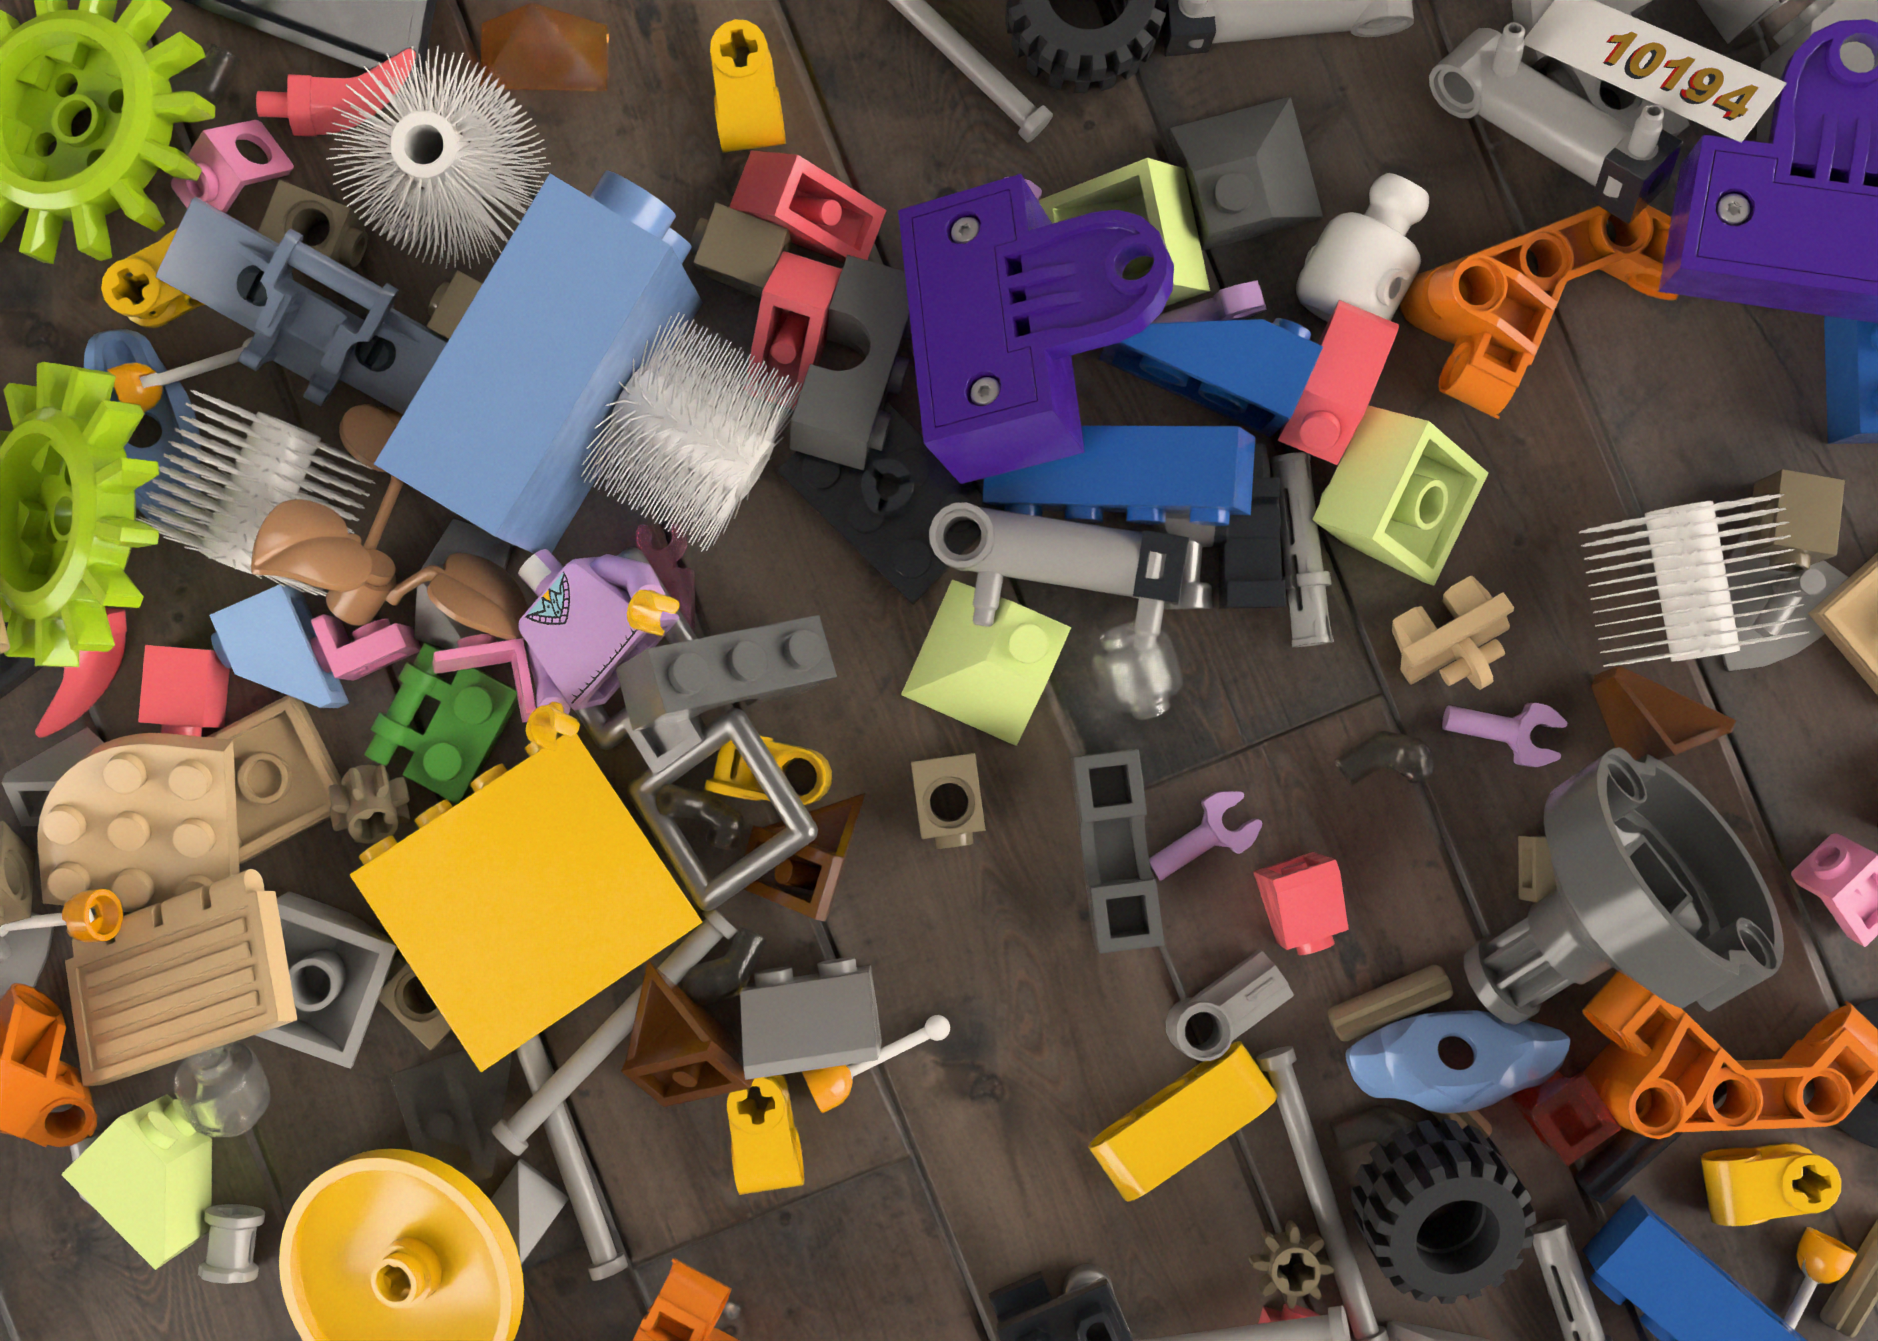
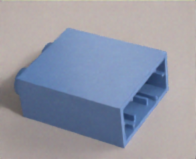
(541, 356)

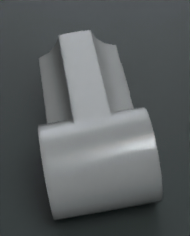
(1233, 1002)

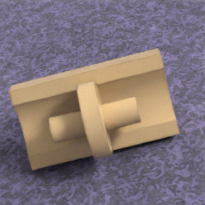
(1476, 622)

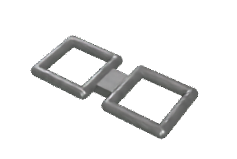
(678, 748)

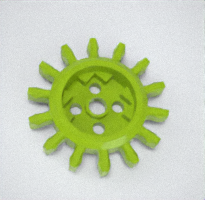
(119, 150)
(68, 513)

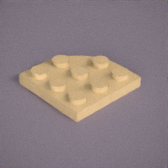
(141, 820)

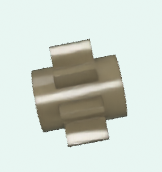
(369, 803)
(1303, 1276)

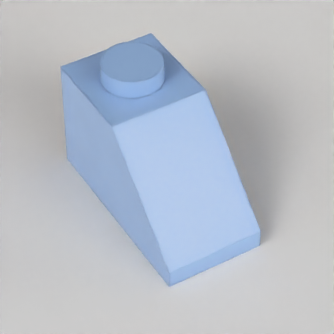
(271, 645)

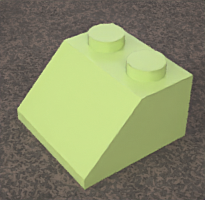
(1159, 196)
(1401, 493)
(149, 1179)

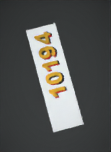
(1655, 65)

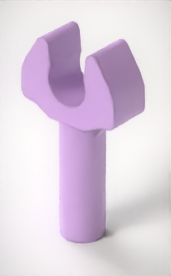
(1228, 304)
(1513, 730)
(1207, 835)

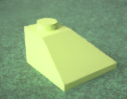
(986, 672)

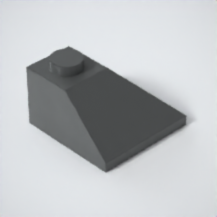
(1246, 173)

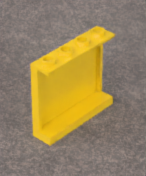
(524, 897)

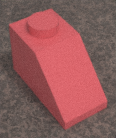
(809, 203)
(792, 322)
(1340, 383)
(1304, 902)

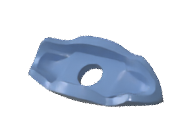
(128, 346)
(1405, 1061)

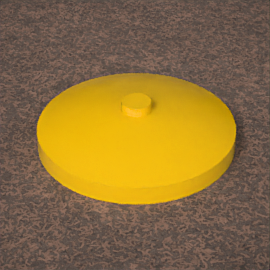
(399, 1254)

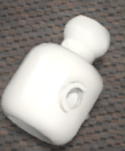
(1366, 255)

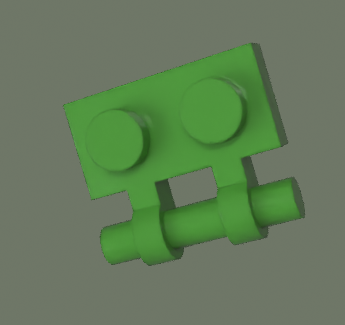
(460, 733)

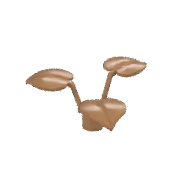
(314, 547)

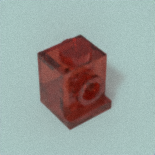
(1566, 1115)

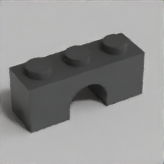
(842, 411)
(726, 668)
(1115, 851)

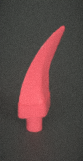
(312, 99)
(85, 683)

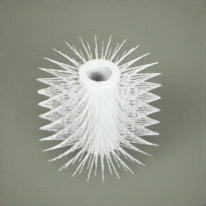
(440, 159)
(692, 432)
(264, 475)
(1692, 577)

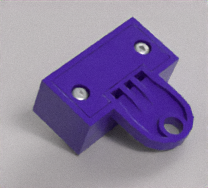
(1792, 215)
(1002, 309)

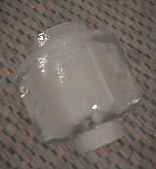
(1133, 678)
(222, 1090)

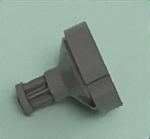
(1642, 887)

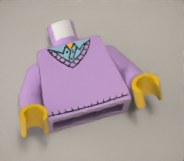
(582, 629)

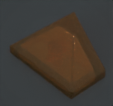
(544, 51)

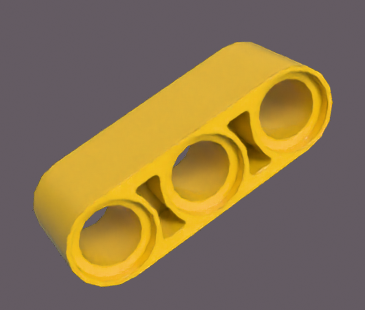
(1182, 1122)

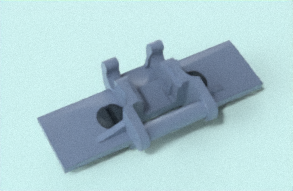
(254, 285)

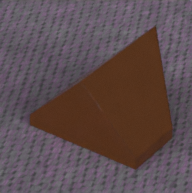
(1653, 718)
(812, 874)
(679, 1048)

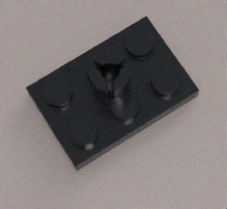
(890, 505)

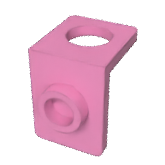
(225, 168)
(485, 651)

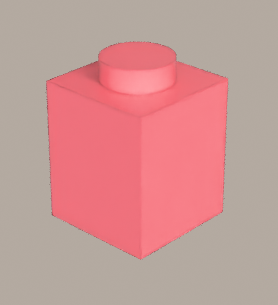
(183, 690)

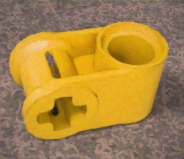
(746, 96)
(122, 291)
(745, 784)
(764, 1140)
(1757, 1186)

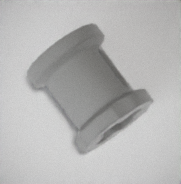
(231, 1243)

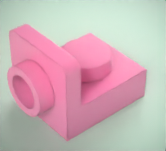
(373, 649)
(1847, 884)

